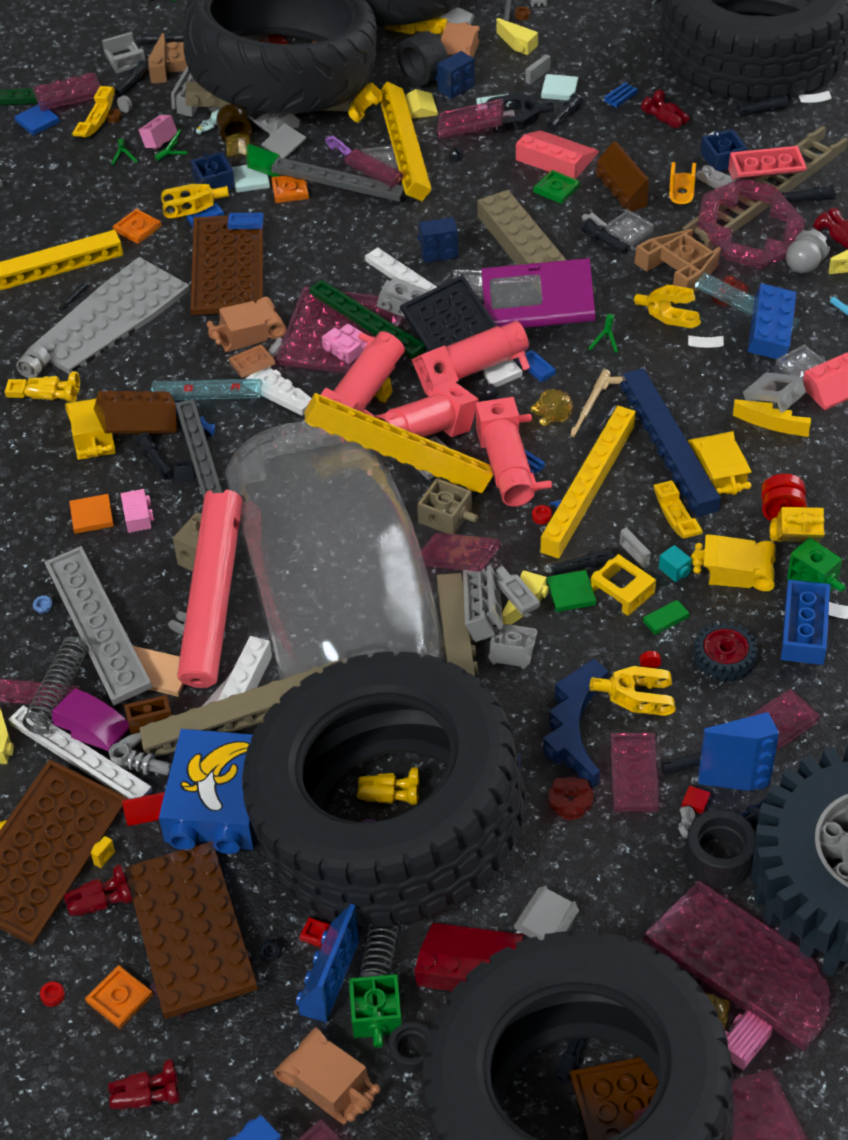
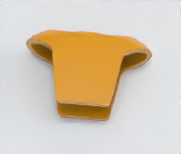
(682, 181)

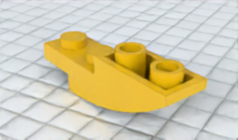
(434, 26)

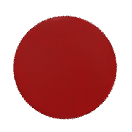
(541, 514)
(650, 659)
(52, 994)

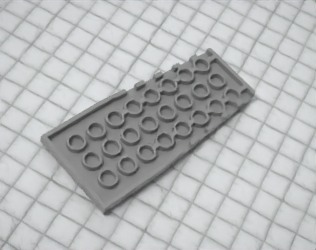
(110, 312)

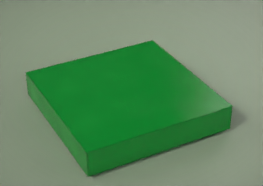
(261, 160)
(556, 186)
(571, 591)

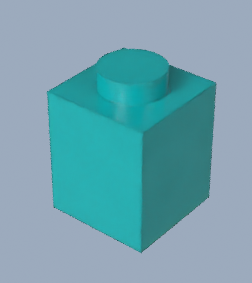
(675, 563)

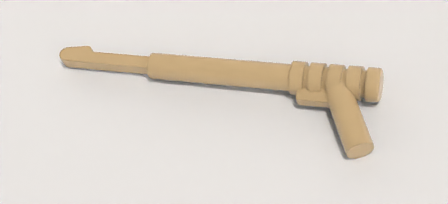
(601, 384)

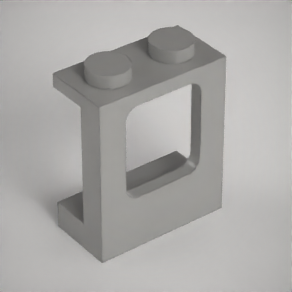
(126, 60)
(765, 387)

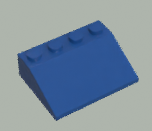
(739, 753)
(330, 966)

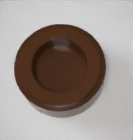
(522, 13)
(114, 116)

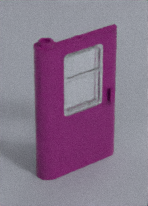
(540, 293)

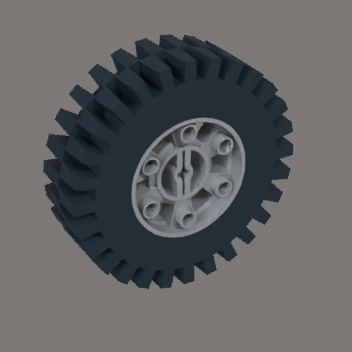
(792, 879)

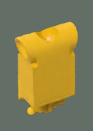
(87, 431)
(722, 462)
(797, 524)
(736, 562)

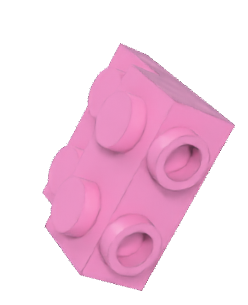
(344, 343)

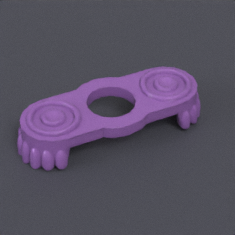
(333, 143)

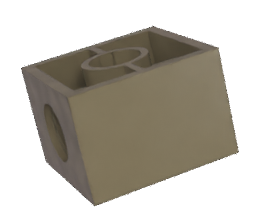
(445, 507)
(186, 542)

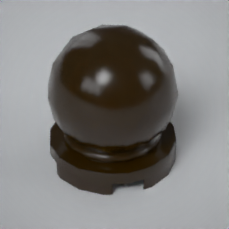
(233, 120)

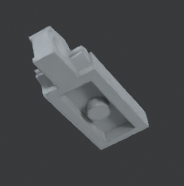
(517, 591)

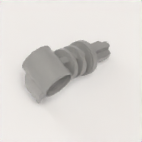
(126, 758)

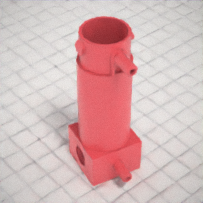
(472, 355)
(368, 371)
(446, 409)
(499, 433)

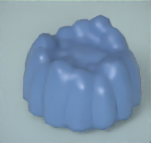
(42, 604)

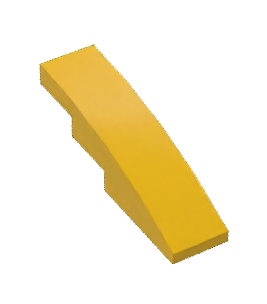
(765, 416)

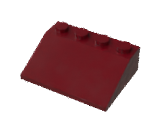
(455, 951)

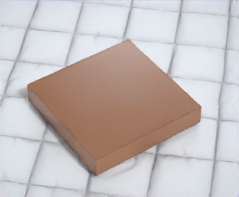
(251, 361)

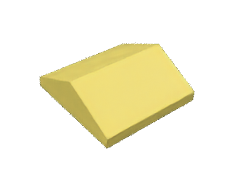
(420, 104)

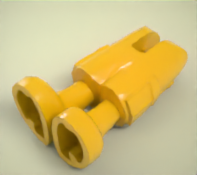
(51, 388)
(383, 788)

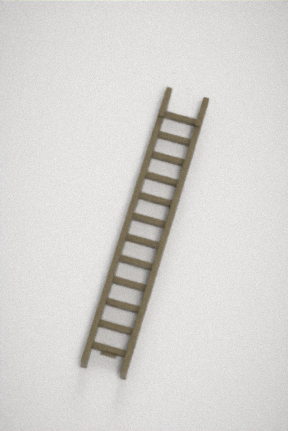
(787, 184)

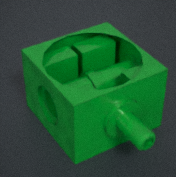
(815, 564)
(375, 1007)

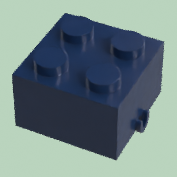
(456, 74)
(718, 148)
(213, 171)
(438, 239)

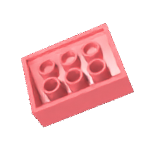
(554, 153)

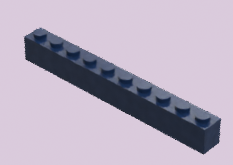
(670, 443)

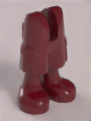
(667, 113)
(835, 223)
(92, 897)
(136, 1089)

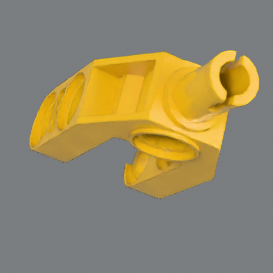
(365, 98)
(200, 197)
(660, 305)
(622, 690)

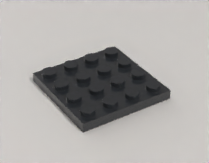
(447, 314)

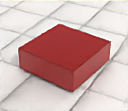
(696, 799)
(313, 931)

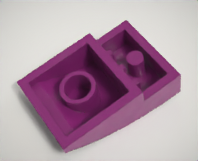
(90, 720)

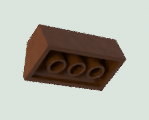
(623, 178)
(136, 412)

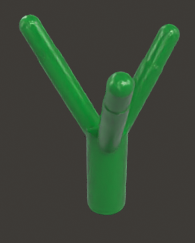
(121, 144)
(167, 151)
(607, 332)

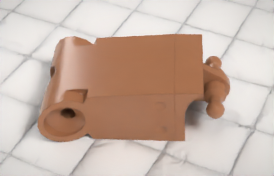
(460, 38)
(247, 324)
(328, 1077)

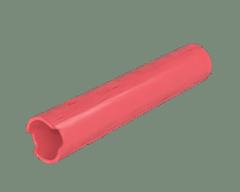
(210, 589)

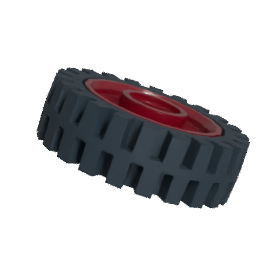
(725, 652)

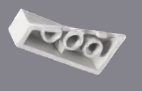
(247, 670)

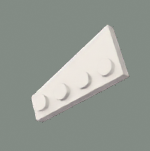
(281, 390)

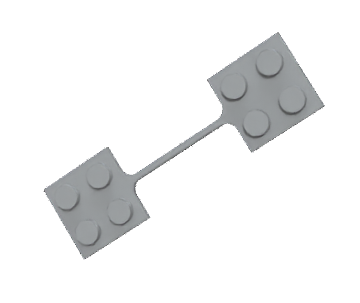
(281, 141)

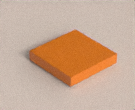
(289, 189)
(137, 226)
(91, 513)
(119, 997)

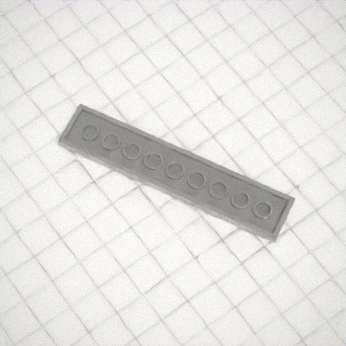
(98, 625)

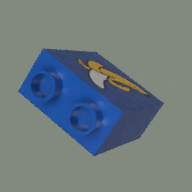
(206, 793)

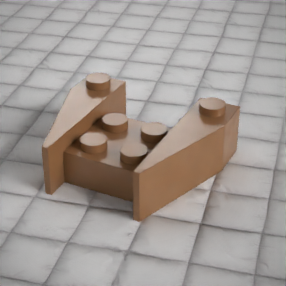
(165, 59)
(681, 253)

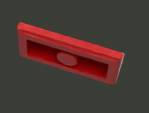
(143, 809)

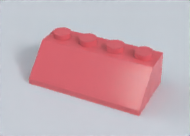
(766, 162)
(828, 382)

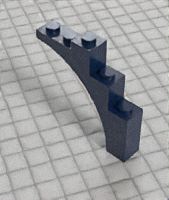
(564, 719)

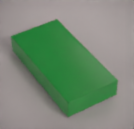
(666, 617)

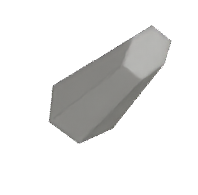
(597, 220)
(275, 347)

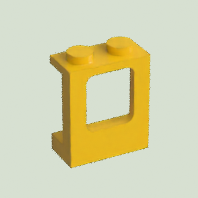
(634, 593)

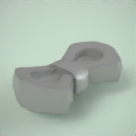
(687, 817)

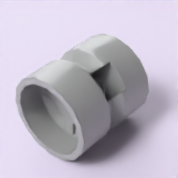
(33, 361)

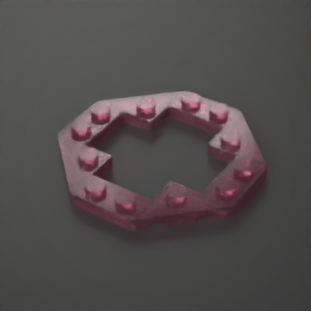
(721, 236)

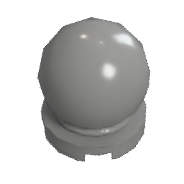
(807, 251)

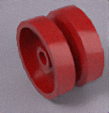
(780, 492)

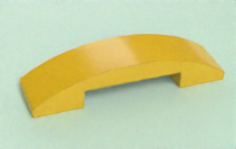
(98, 114)
(675, 511)

